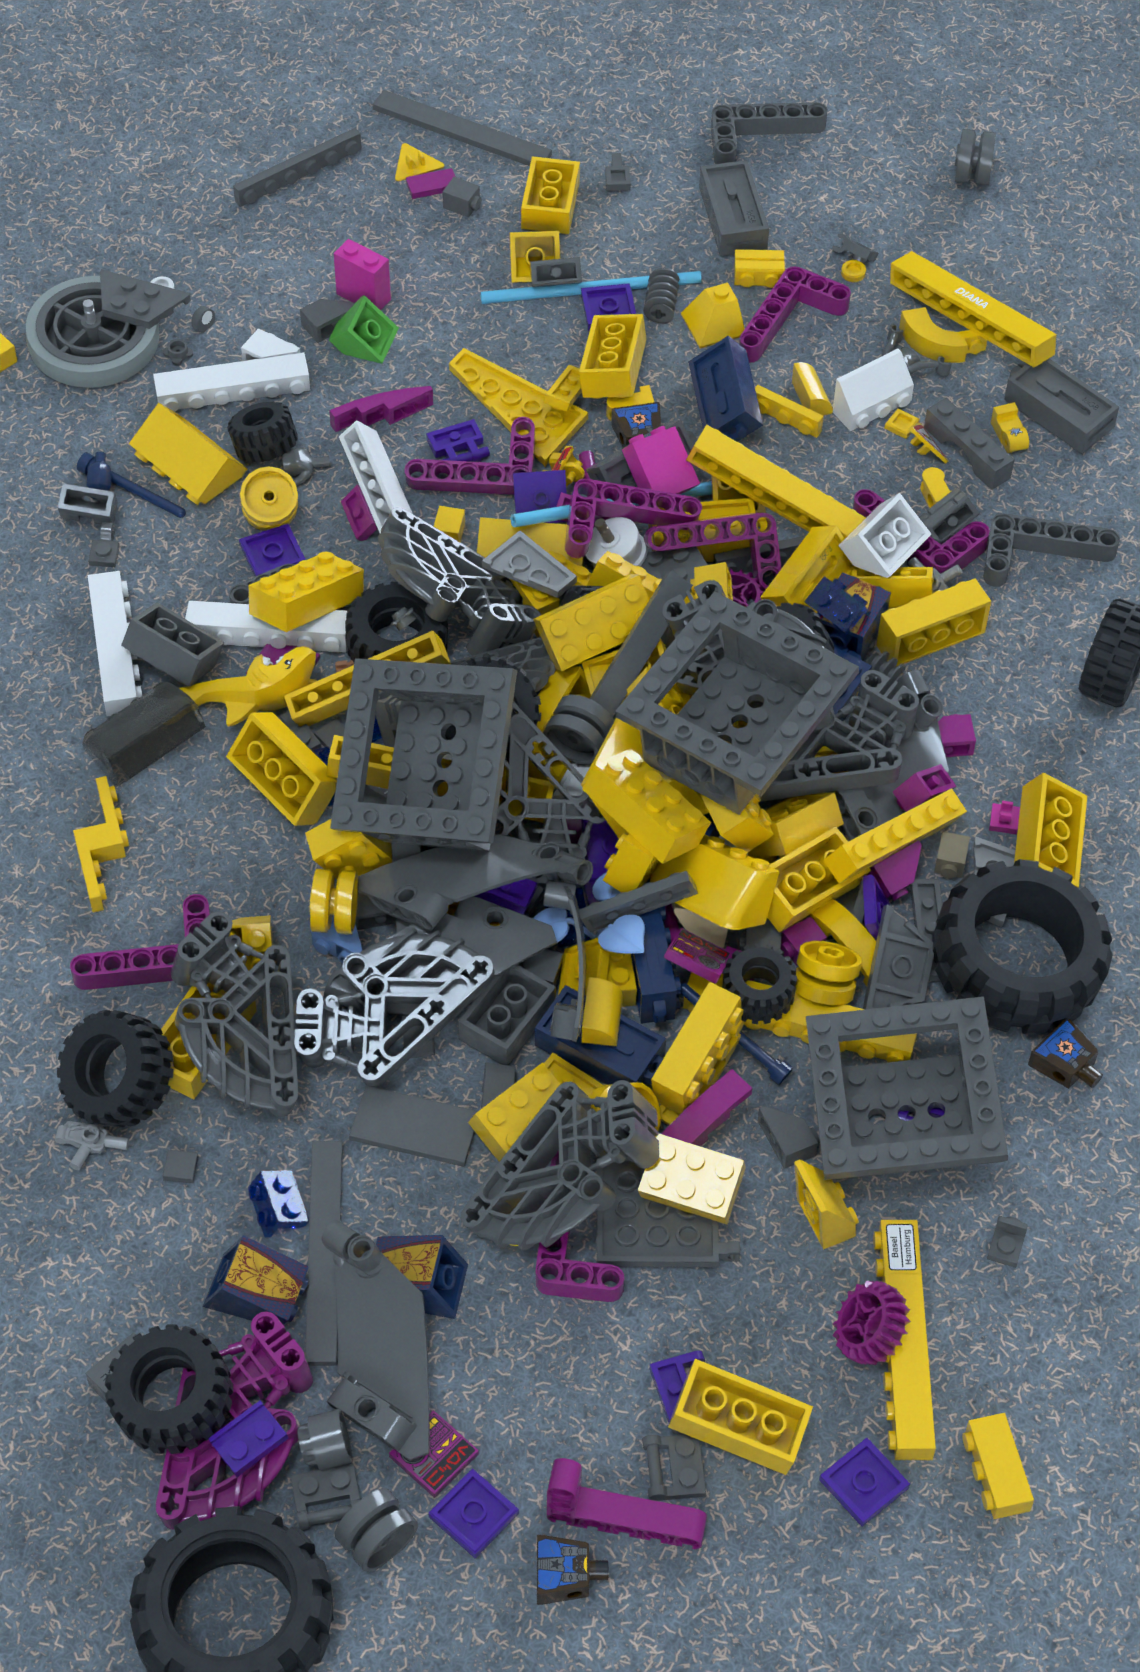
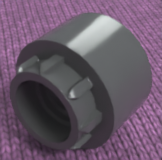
(325, 1440)

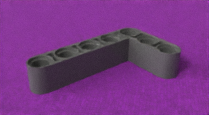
(762, 119)
(1043, 536)

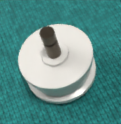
(619, 537)

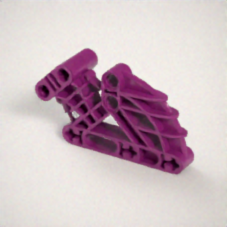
(269, 1362)

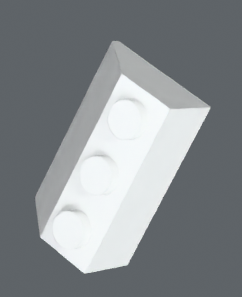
(873, 391)
(885, 538)

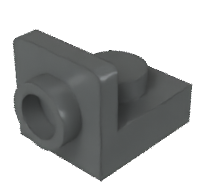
(1007, 1241)

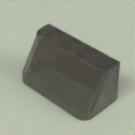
(143, 732)

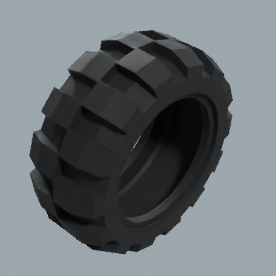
(224, 1541)

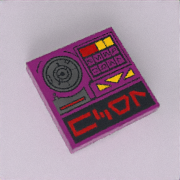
(698, 955)
(447, 1457)

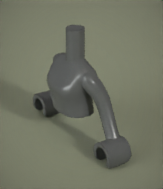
(911, 358)
(301, 464)

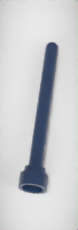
(87, 459)
(776, 1068)

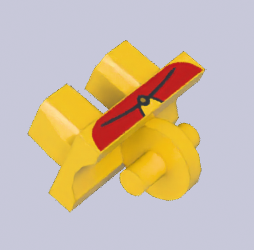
(567, 462)

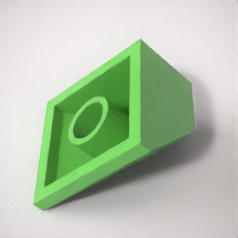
(364, 332)

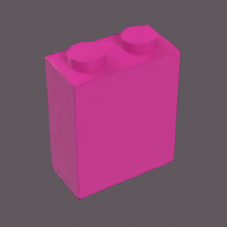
(362, 273)
(660, 462)

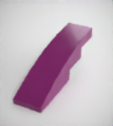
(387, 405)
(709, 1110)

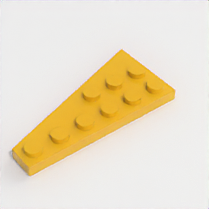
(514, 397)

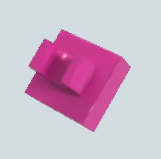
(1004, 818)

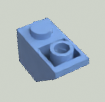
(336, 944)

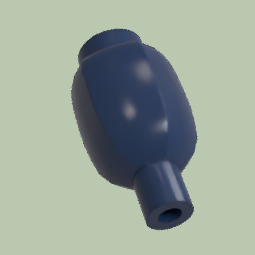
(99, 473)

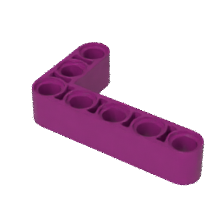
(793, 286)
(480, 470)
(621, 506)
(723, 534)
(959, 549)
(129, 960)
(568, 1270)
(619, 1512)

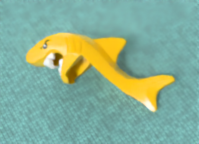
(262, 686)

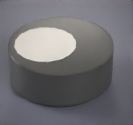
(203, 319)

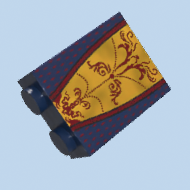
(865, 630)
(431, 1266)
(256, 1281)

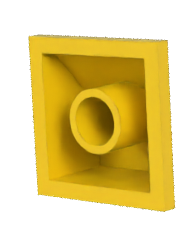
(714, 316)

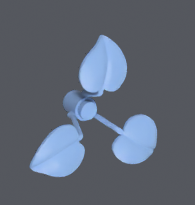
(622, 936)

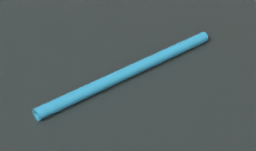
(574, 288)
(561, 512)

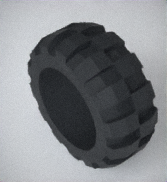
(1045, 900)

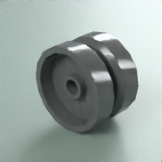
(975, 157)
(578, 728)
(376, 1529)

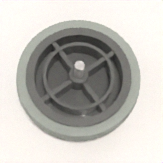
(79, 344)

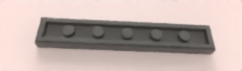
(638, 644)

